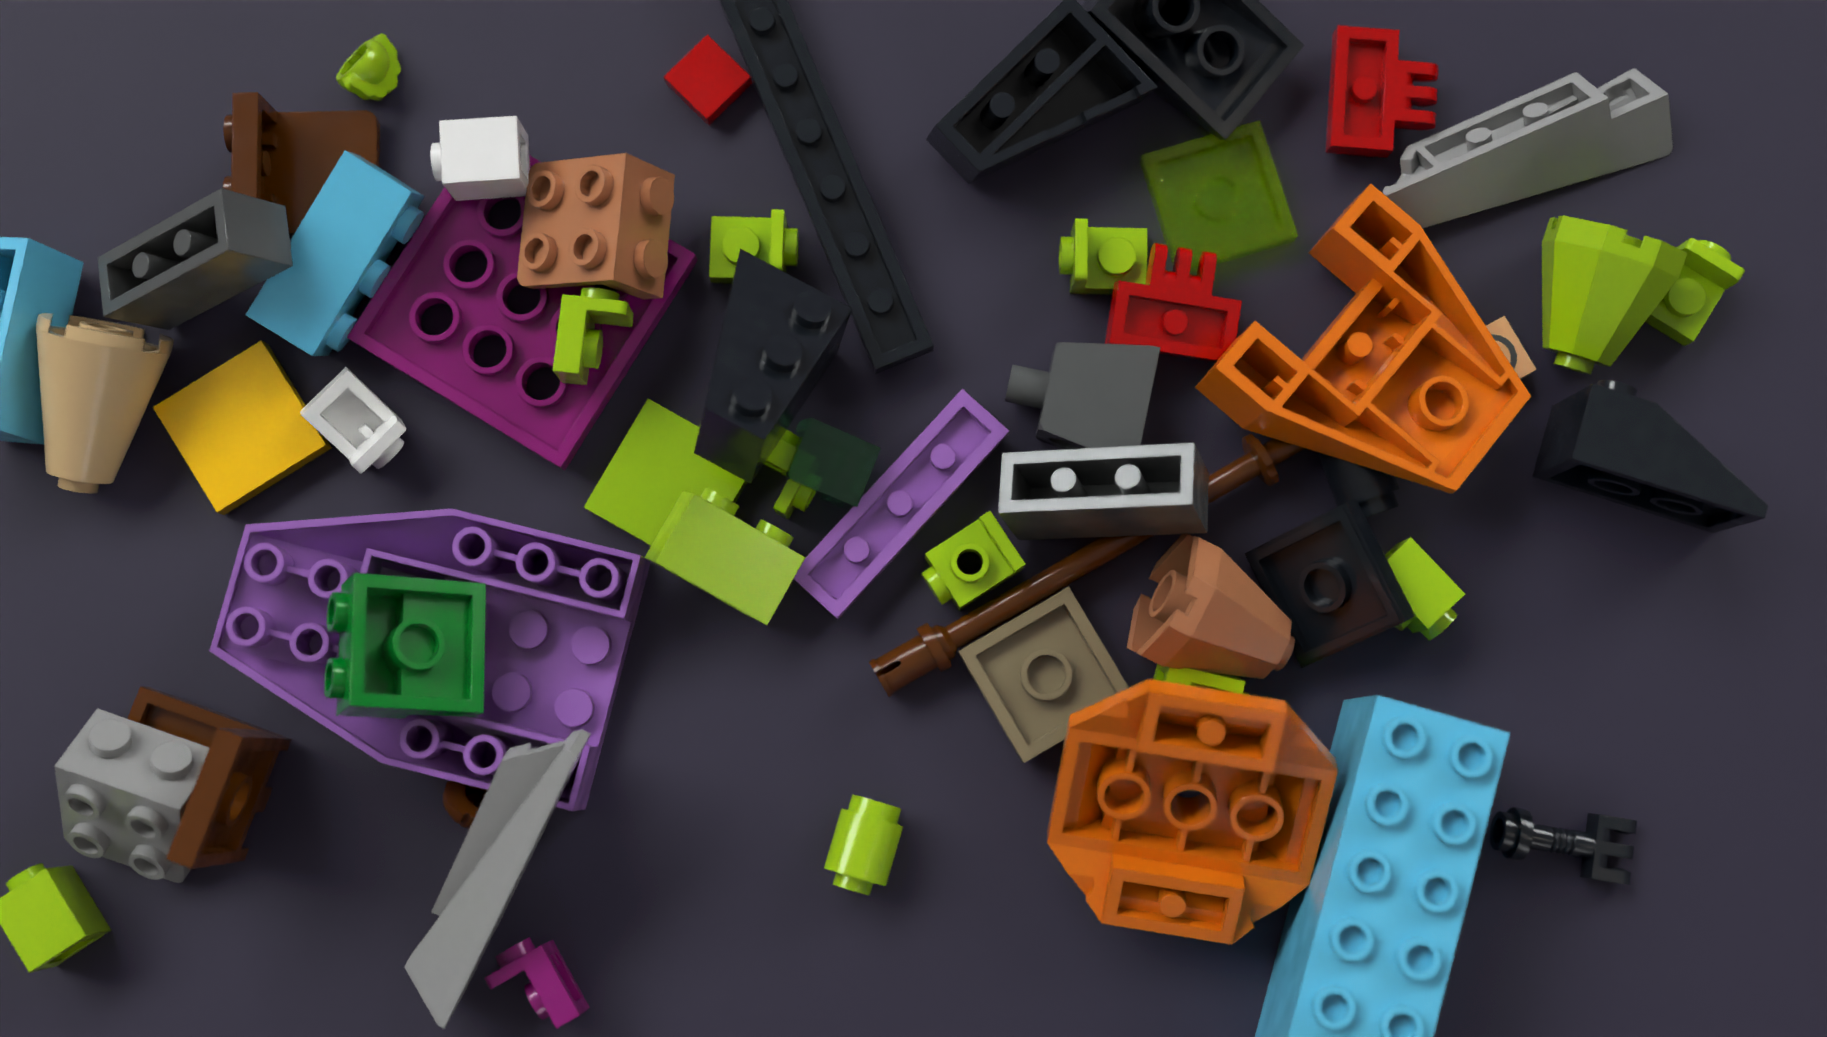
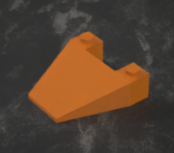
(1396, 378)

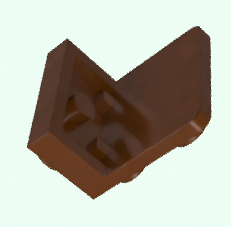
(292, 153)

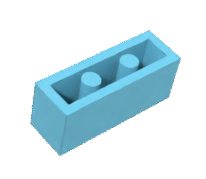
(338, 256)
(31, 283)

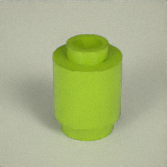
(864, 844)

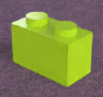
(725, 555)

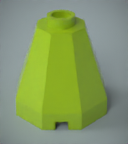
(1599, 289)

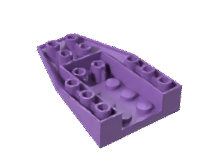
(552, 632)

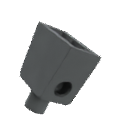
(1090, 394)

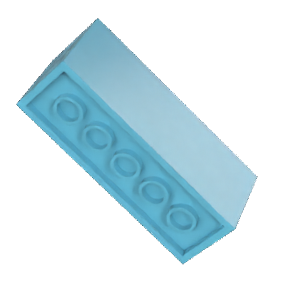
(1390, 878)

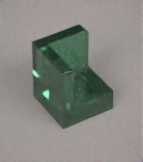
(832, 463)

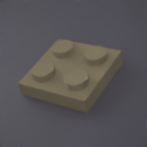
(1042, 672)

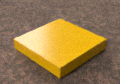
(241, 427)

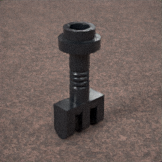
(1516, 834)

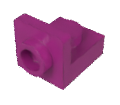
(551, 984)

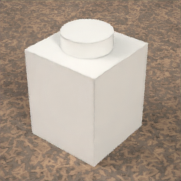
(482, 158)

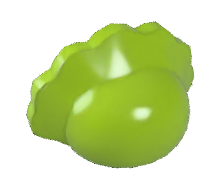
(371, 69)

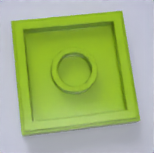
(652, 471)

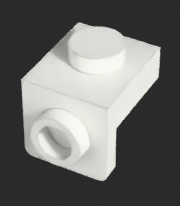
(356, 422)

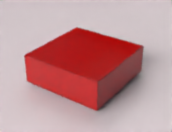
(708, 79)

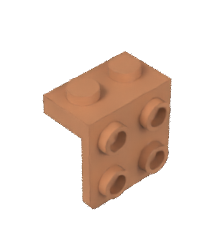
(597, 225)

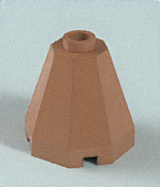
(1209, 616)

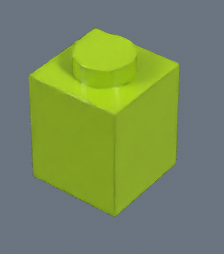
(49, 916)

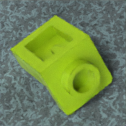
(760, 236)
(1102, 256)
(1696, 292)
(577, 341)

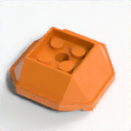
(1199, 861)

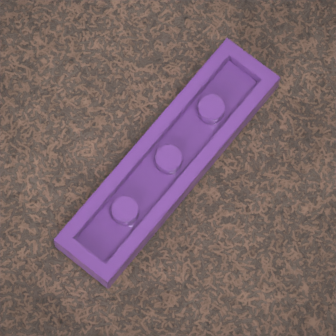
(900, 504)

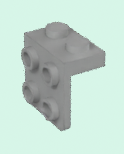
(127, 792)

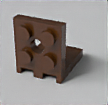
(230, 780)

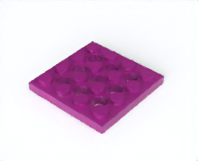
(446, 361)

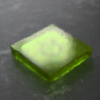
(1219, 195)

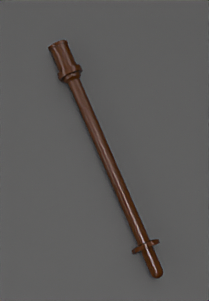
(938, 644)

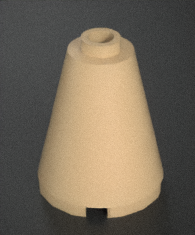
(93, 395)

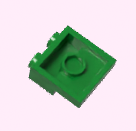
(407, 647)

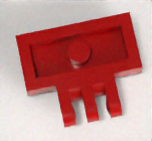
(1374, 92)
(1174, 308)

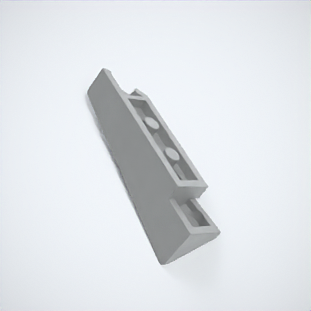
(1534, 146)
(490, 869)

